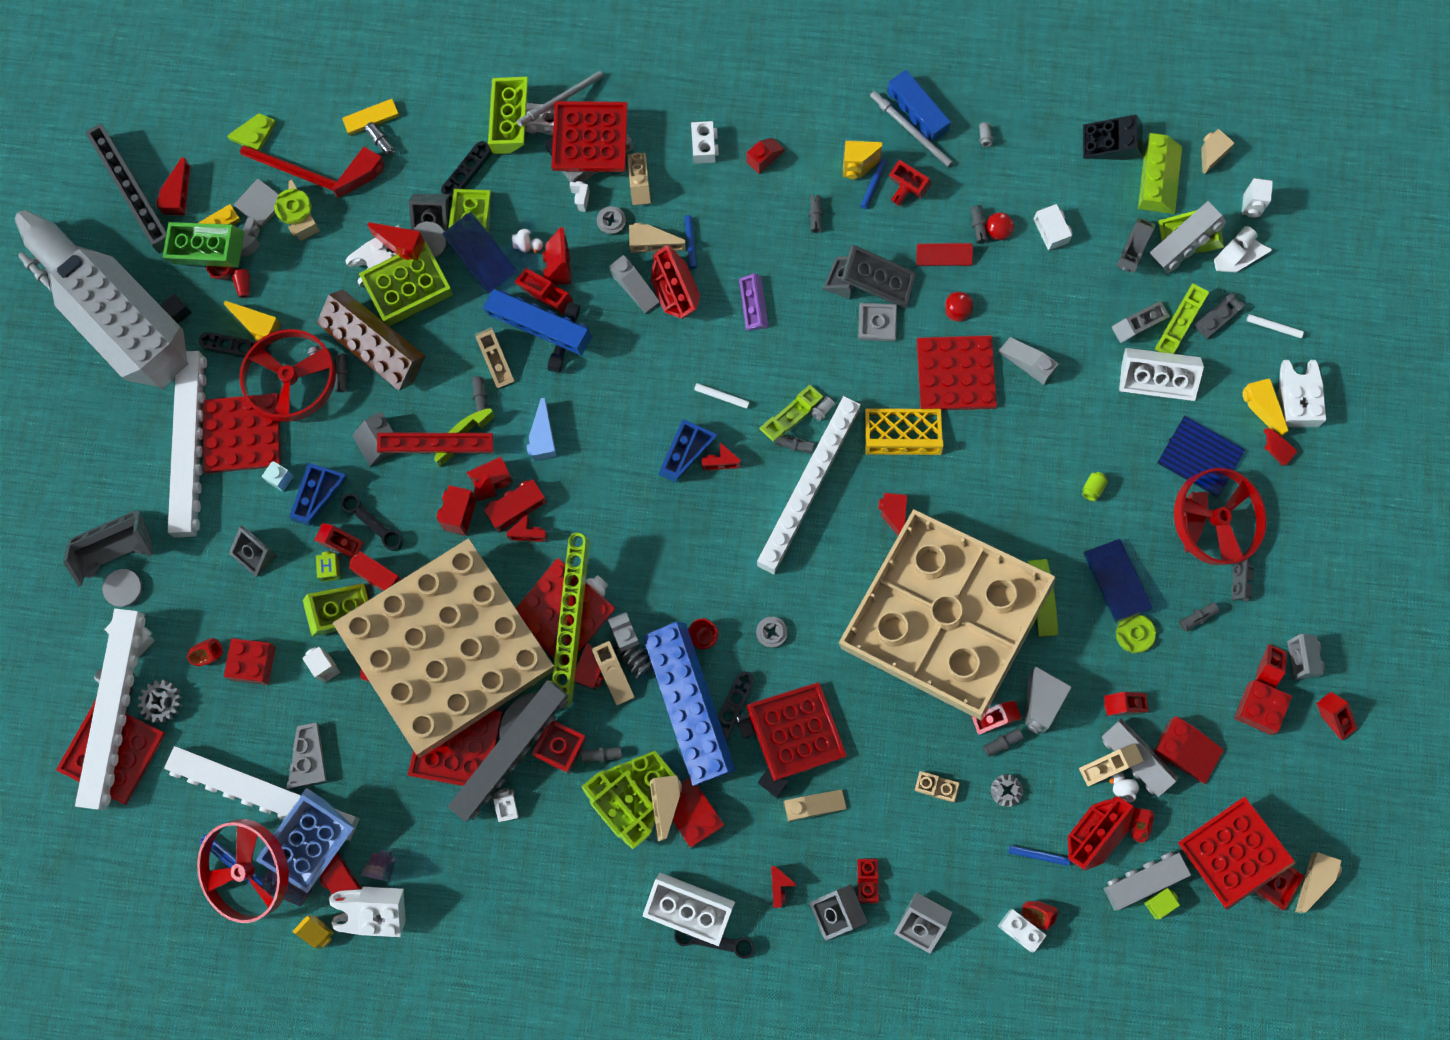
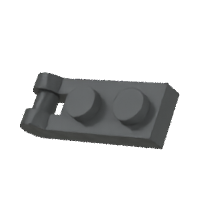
(1219, 316)

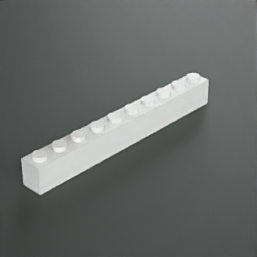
(187, 448)
(808, 485)
(110, 709)
(236, 784)

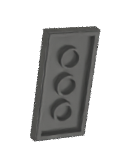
(878, 276)

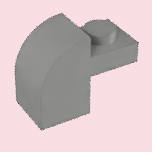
(250, 243)
(623, 631)

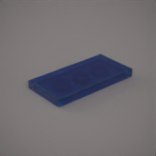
(479, 252)
(1118, 580)

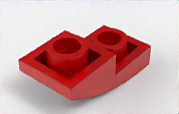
(867, 880)

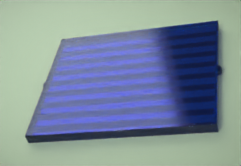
(1197, 450)

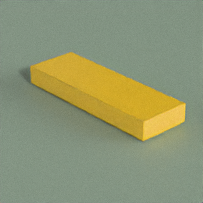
(378, 114)

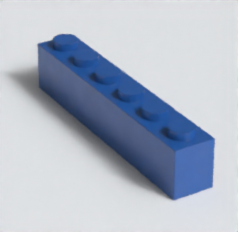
(537, 321)

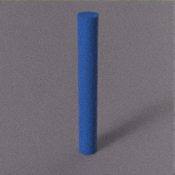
(873, 184)
(690, 242)
(1039, 855)

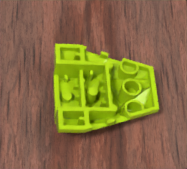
(625, 797)

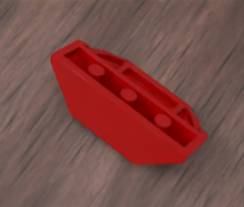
(674, 283)
(1099, 832)

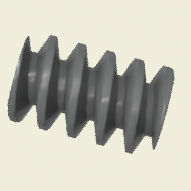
(635, 659)

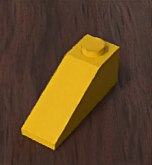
(255, 322)
(1264, 403)

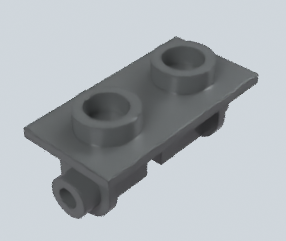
(1241, 574)

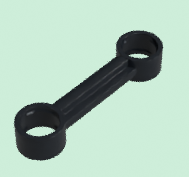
(557, 358)
(369, 520)
(725, 944)

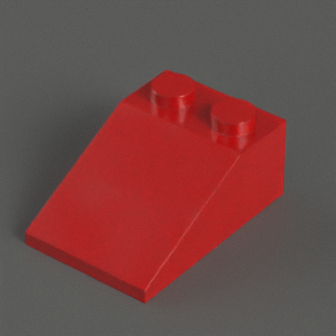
(557, 259)
(1188, 749)
(695, 815)
(1281, 888)

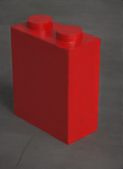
(373, 572)

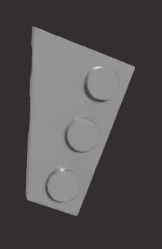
(308, 758)

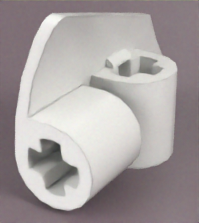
(1240, 251)

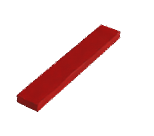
(434, 442)

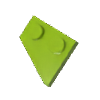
(253, 132)

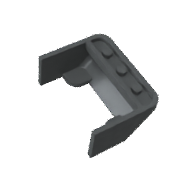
(105, 543)

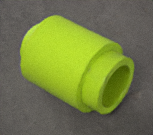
(1094, 486)

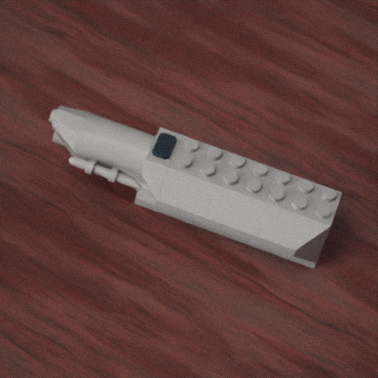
(104, 304)

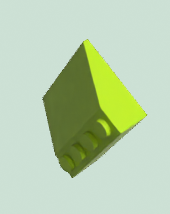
(405, 286)

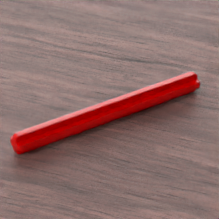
(287, 167)

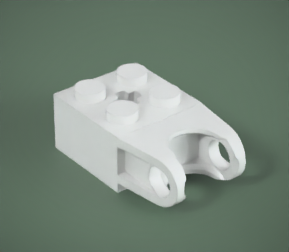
(370, 255)
(1303, 390)
(370, 911)

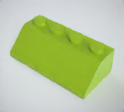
(506, 107)
(1160, 174)

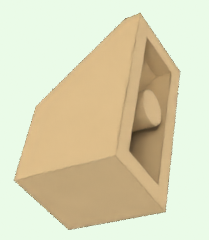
(1214, 149)

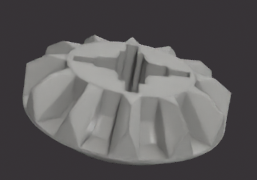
(606, 214)
(769, 623)
(997, 790)

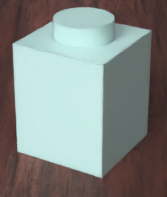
(277, 476)

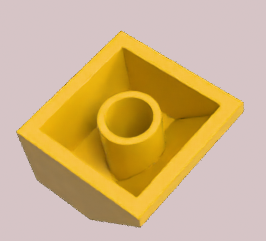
(860, 158)

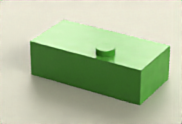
(203, 244)

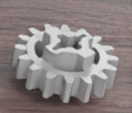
(151, 700)

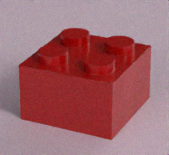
(456, 510)
(249, 661)
(1263, 707)
(559, 746)

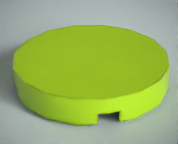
(292, 206)
(1136, 634)

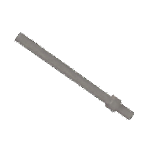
(885, 105)
(533, 114)

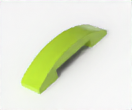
(1182, 319)
(792, 414)
(480, 418)
(1047, 618)

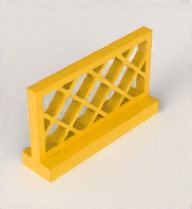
(907, 445)

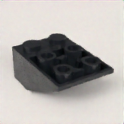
(1113, 139)

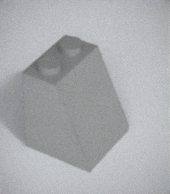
(1043, 699)

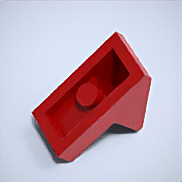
(726, 461)
(521, 532)
(779, 880)

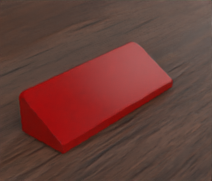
(944, 254)

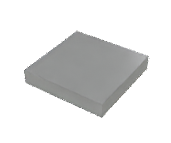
(258, 202)
(877, 322)

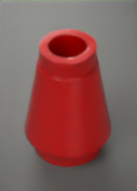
(241, 282)

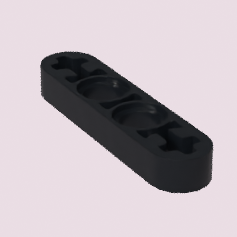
(464, 169)
(234, 346)
(735, 708)

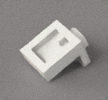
(581, 194)
(505, 804)

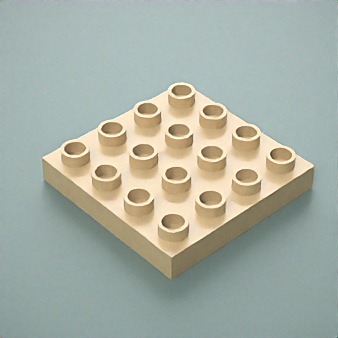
(947, 614)
(443, 647)

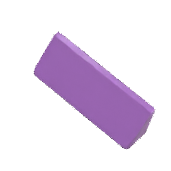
(753, 302)

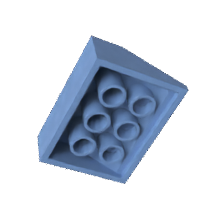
(309, 839)

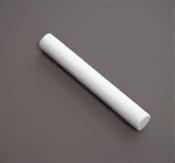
(1275, 326)
(720, 395)

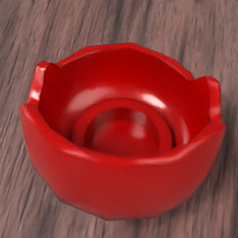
(999, 226)
(220, 273)
(958, 306)
(703, 633)

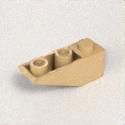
(638, 178)
(613, 673)

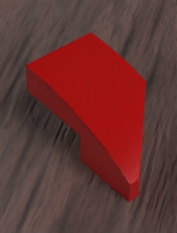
(1279, 447)
(484, 488)

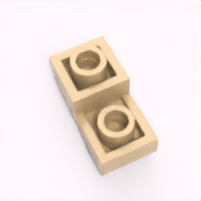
(937, 787)

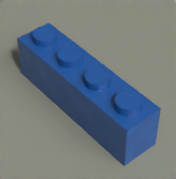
(918, 106)

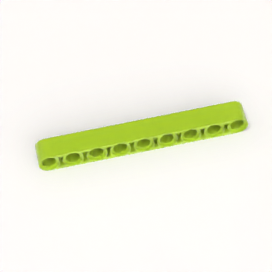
(567, 610)

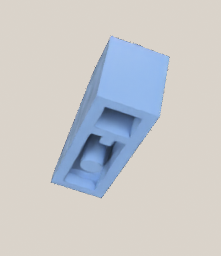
(541, 436)

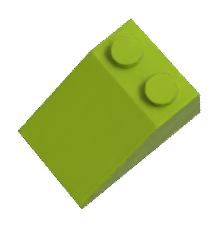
(471, 200)
(1170, 224)
(330, 605)

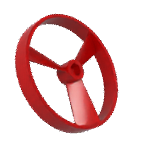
(289, 375)
(1220, 518)
(243, 869)

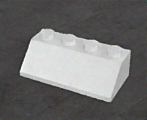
(1160, 374)
(688, 909)

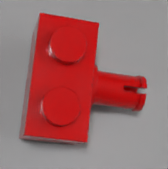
(909, 181)

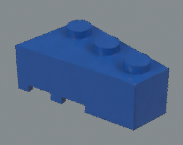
(685, 449)
(315, 493)

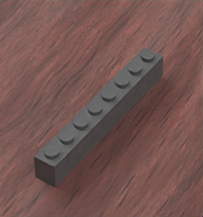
(128, 186)
(508, 751)

